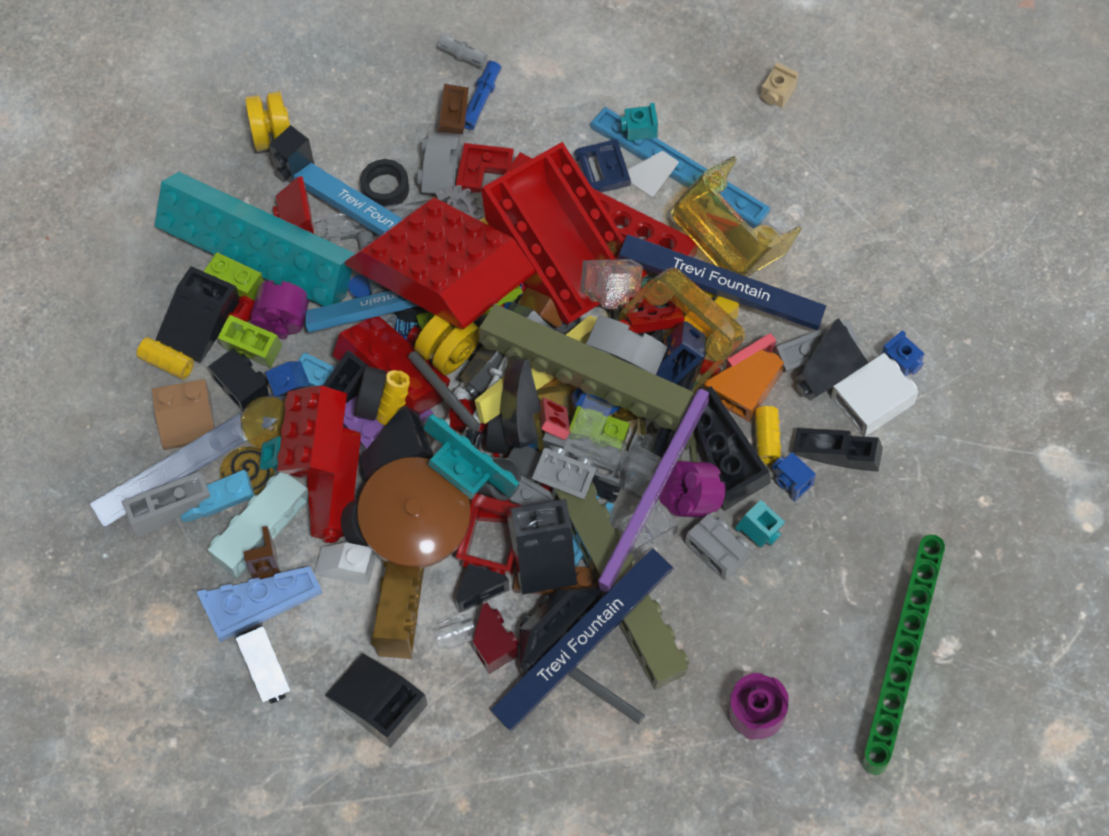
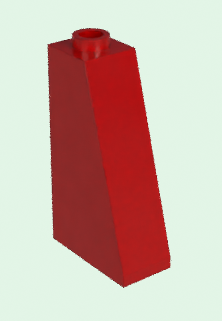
(332, 493)

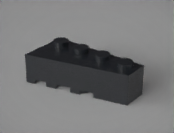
(730, 452)

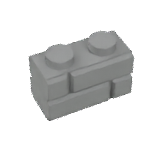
(718, 546)

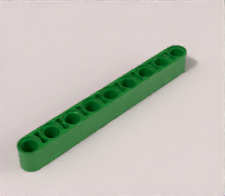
(900, 664)

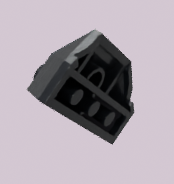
(552, 622)

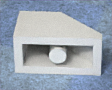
(346, 563)

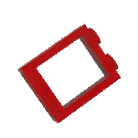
(492, 506)

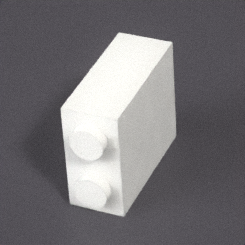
(874, 394)

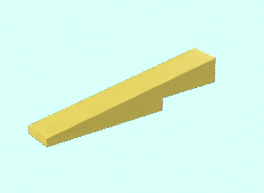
(490, 402)

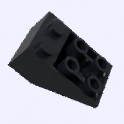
(197, 313)
(543, 546)
(378, 699)

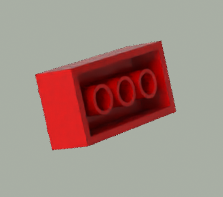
(387, 350)

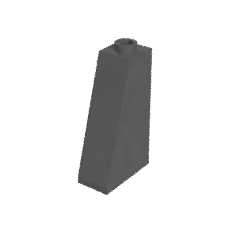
(477, 373)

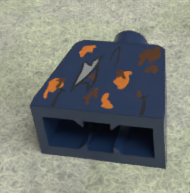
(688, 349)

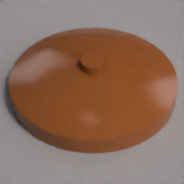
(412, 514)

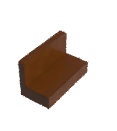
(453, 109)
(263, 561)

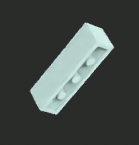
(271, 508)

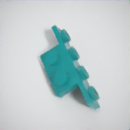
(464, 464)

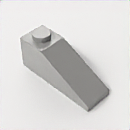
(165, 503)

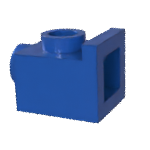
(911, 359)
(793, 475)

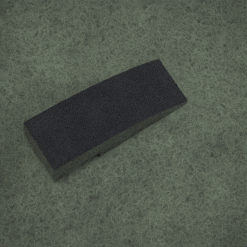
(519, 403)
(838, 448)

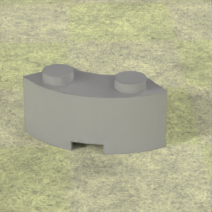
(440, 161)
(626, 345)

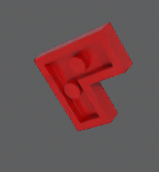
(479, 159)

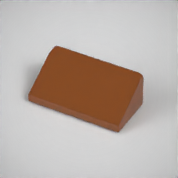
(541, 305)

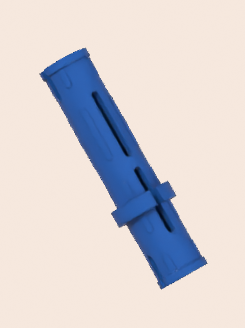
(484, 86)

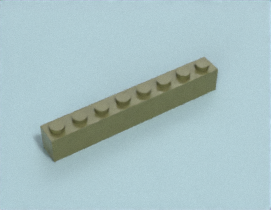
(586, 367)
(643, 627)

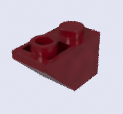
(492, 642)

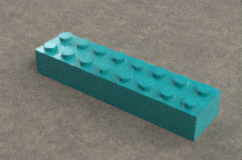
(253, 238)

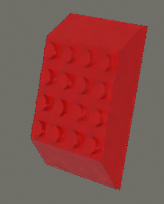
(555, 224)
(445, 262)

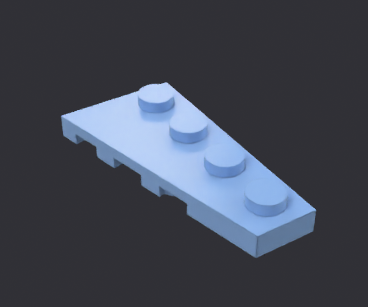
(251, 603)

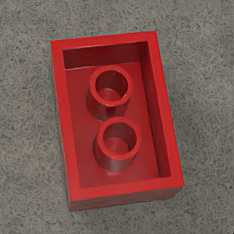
(312, 432)

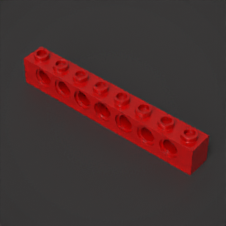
(636, 222)

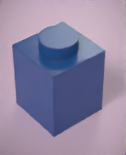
(287, 378)

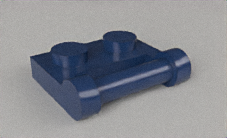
(610, 164)

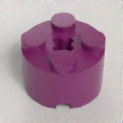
(280, 308)
(693, 489)
(765, 692)

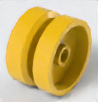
(267, 121)
(446, 344)

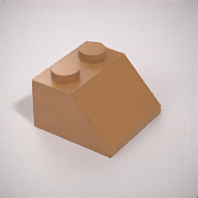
(183, 412)

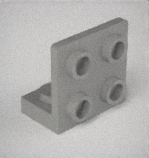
(565, 472)

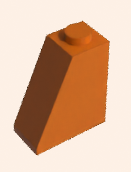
(747, 383)

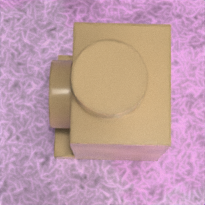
(779, 85)

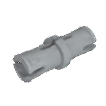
(462, 50)

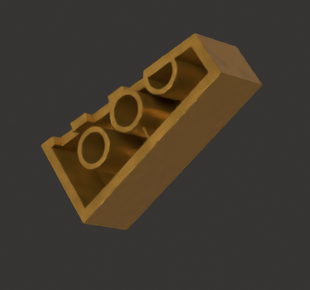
(397, 611)

